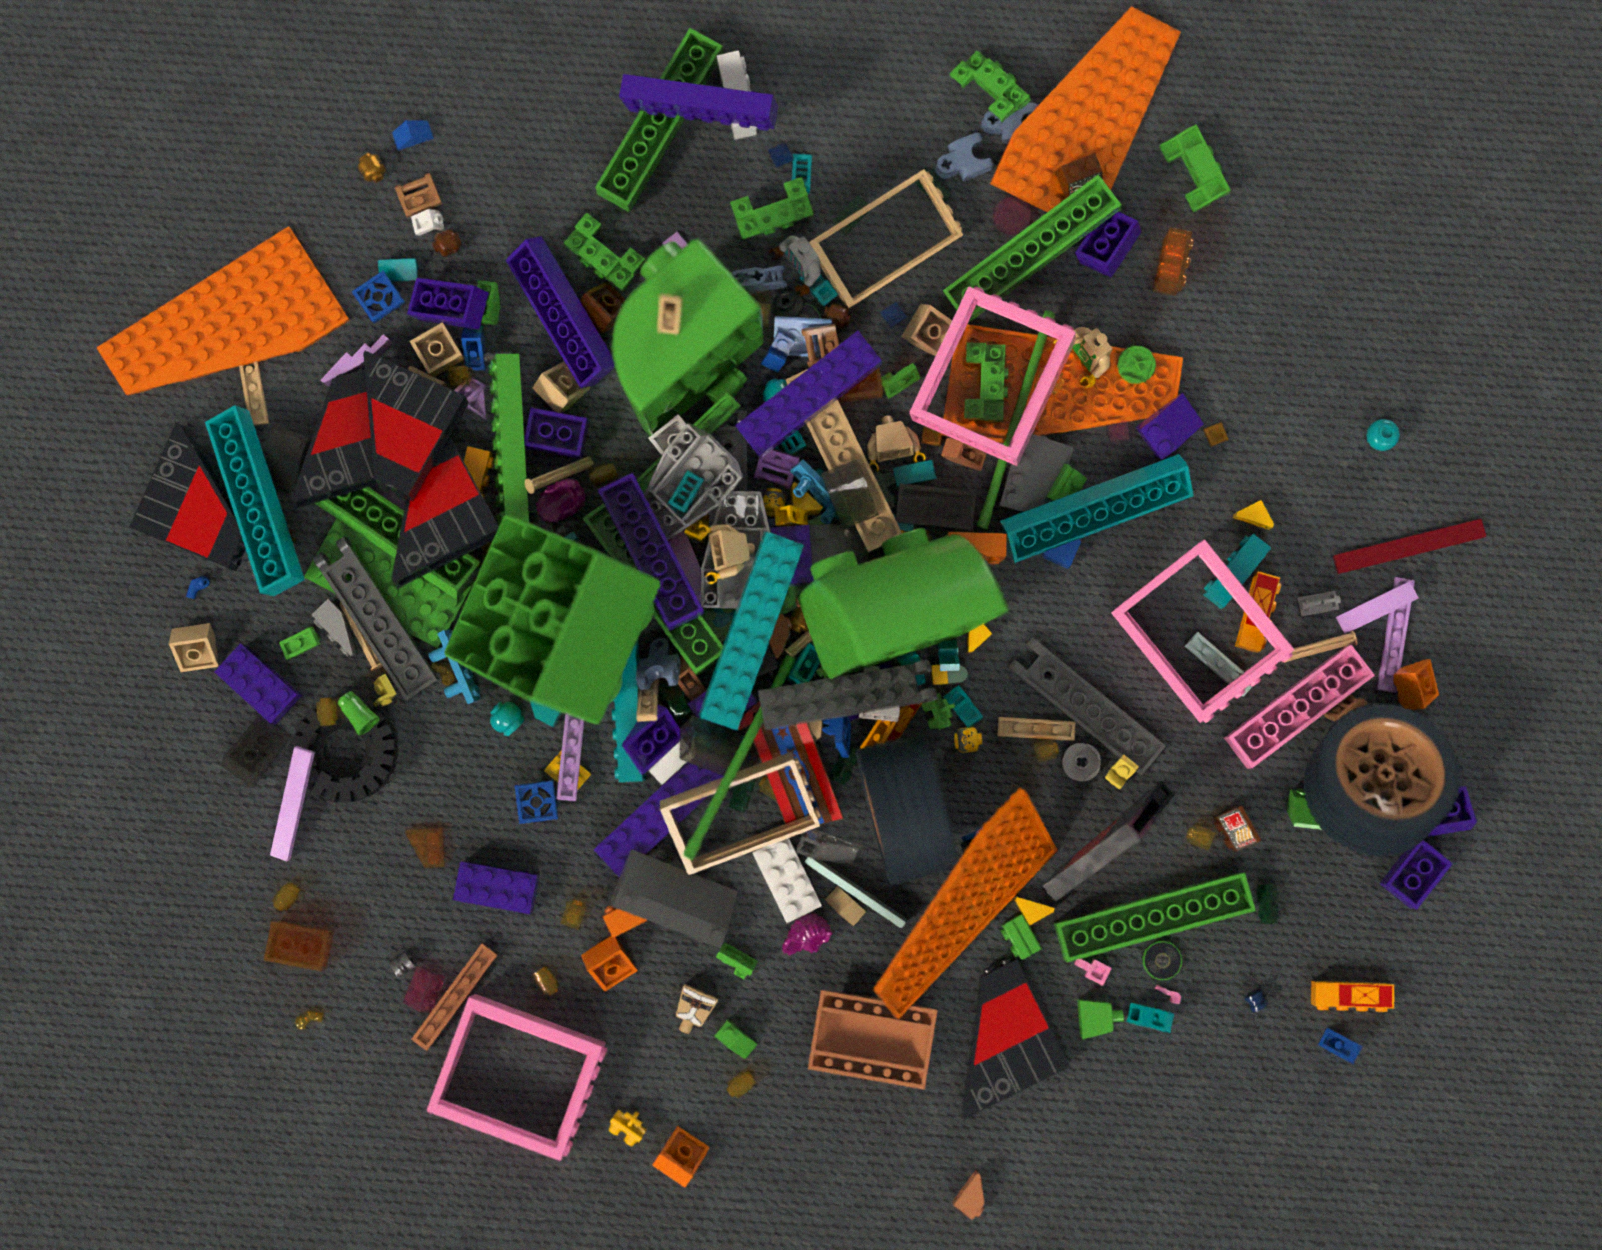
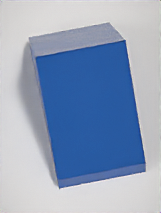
(412, 133)
(1063, 554)

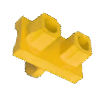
(629, 1125)

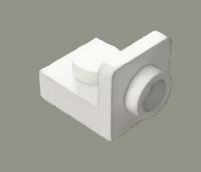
(427, 221)

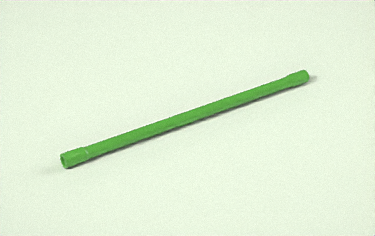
(986, 512)
(695, 842)

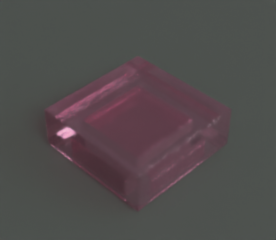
(1118, 431)

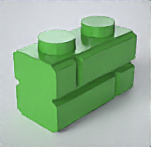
(1020, 936)

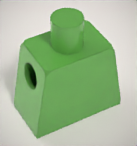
(1096, 1017)

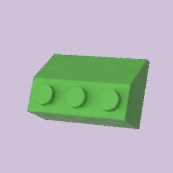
(1299, 811)

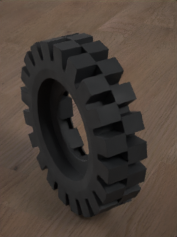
(353, 784)

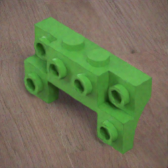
(995, 82)
(1200, 164)
(775, 215)
(604, 262)
(993, 375)

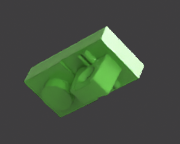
(900, 381)
(300, 643)
(742, 962)

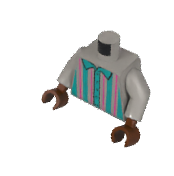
(803, 258)

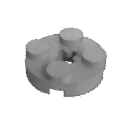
(1092, 762)

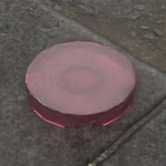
(1011, 216)

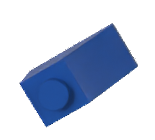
(473, 346)

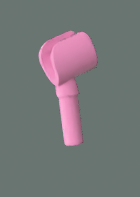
(1174, 996)

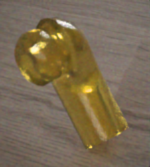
(445, 673)
(303, 1019)

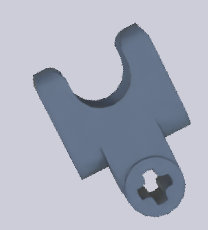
(1009, 125)
(962, 160)
(766, 279)
(659, 664)

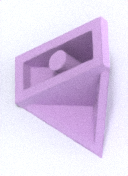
(474, 395)

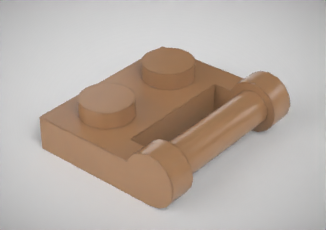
(420, 200)
(827, 341)
(1344, 706)

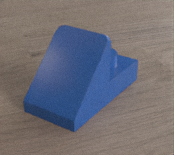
(778, 351)
(1340, 1045)

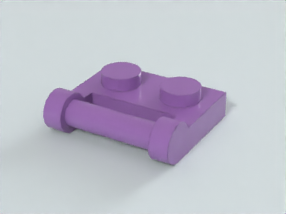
(779, 462)

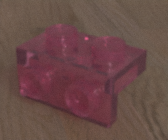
(423, 990)

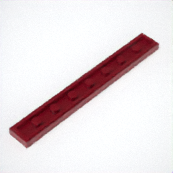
(1409, 546)

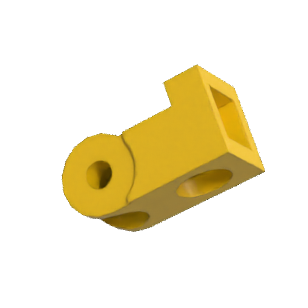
(790, 516)

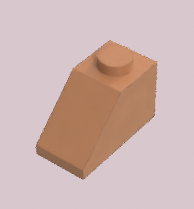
(963, 454)
(689, 681)
(970, 1197)

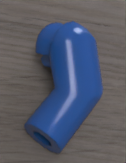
(196, 585)

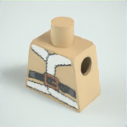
(694, 1007)

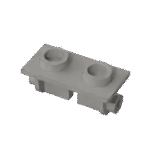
(1319, 603)

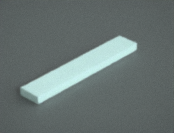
(857, 891)

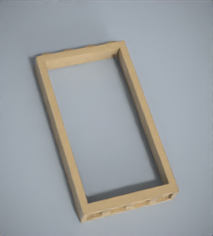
(944, 210)
(751, 843)

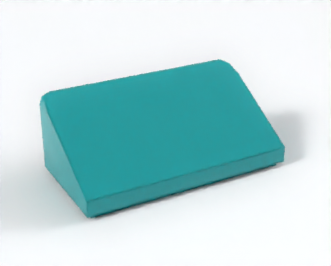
(399, 269)

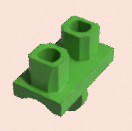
(941, 712)

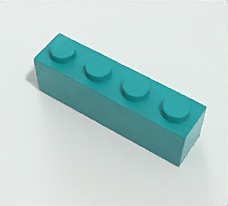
(1240, 565)

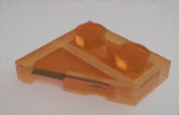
(428, 846)

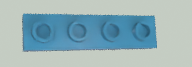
(815, 484)
(463, 674)

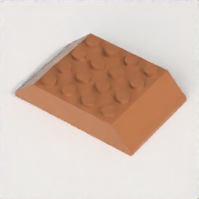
(866, 1041)

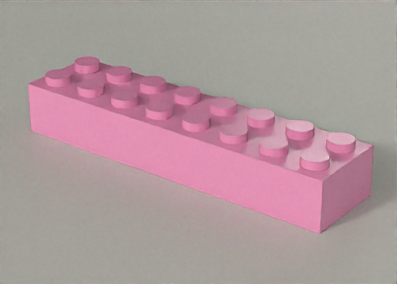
(1299, 706)

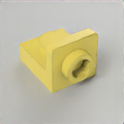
(385, 690)
(1121, 771)

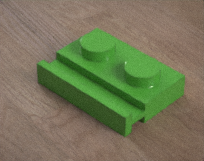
(1066, 483)

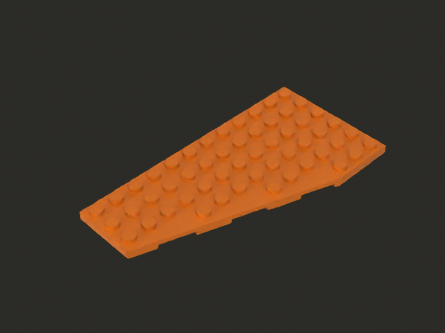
(1089, 111)
(241, 314)
(1070, 408)
(982, 883)

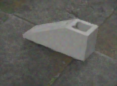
(335, 623)

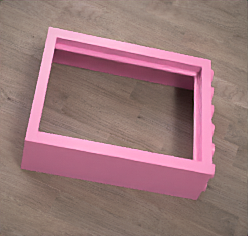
(1041, 394)
(1205, 711)
(539, 1027)

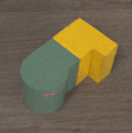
(947, 677)

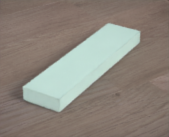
(1214, 659)

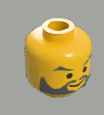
(773, 499)
(967, 739)

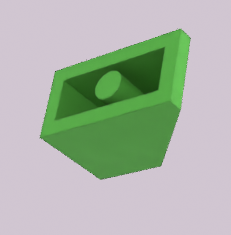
(492, 305)
(735, 1039)

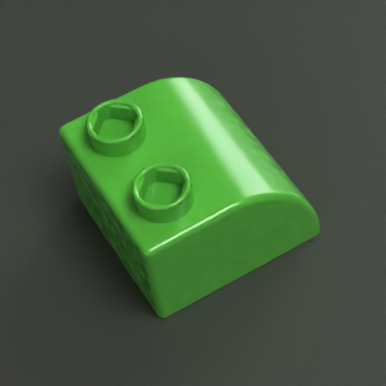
(716, 333)
(897, 602)
(552, 620)

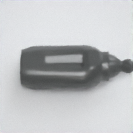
(490, 355)

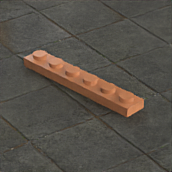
(454, 996)

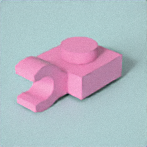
(1095, 970)

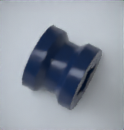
(1256, 1000)

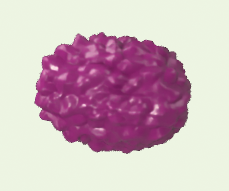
(561, 500)
(807, 934)

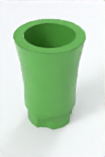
(730, 383)
(358, 713)

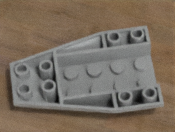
(703, 456)
(747, 515)

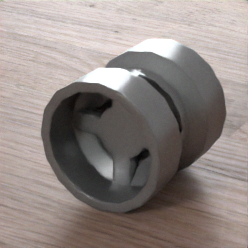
(402, 964)

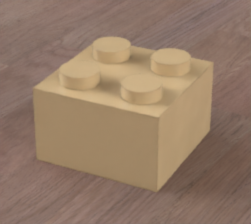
(437, 349)

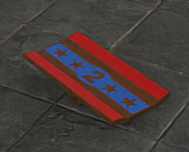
(788, 796)

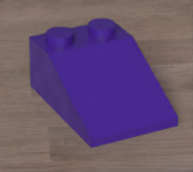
(1170, 426)
(651, 740)

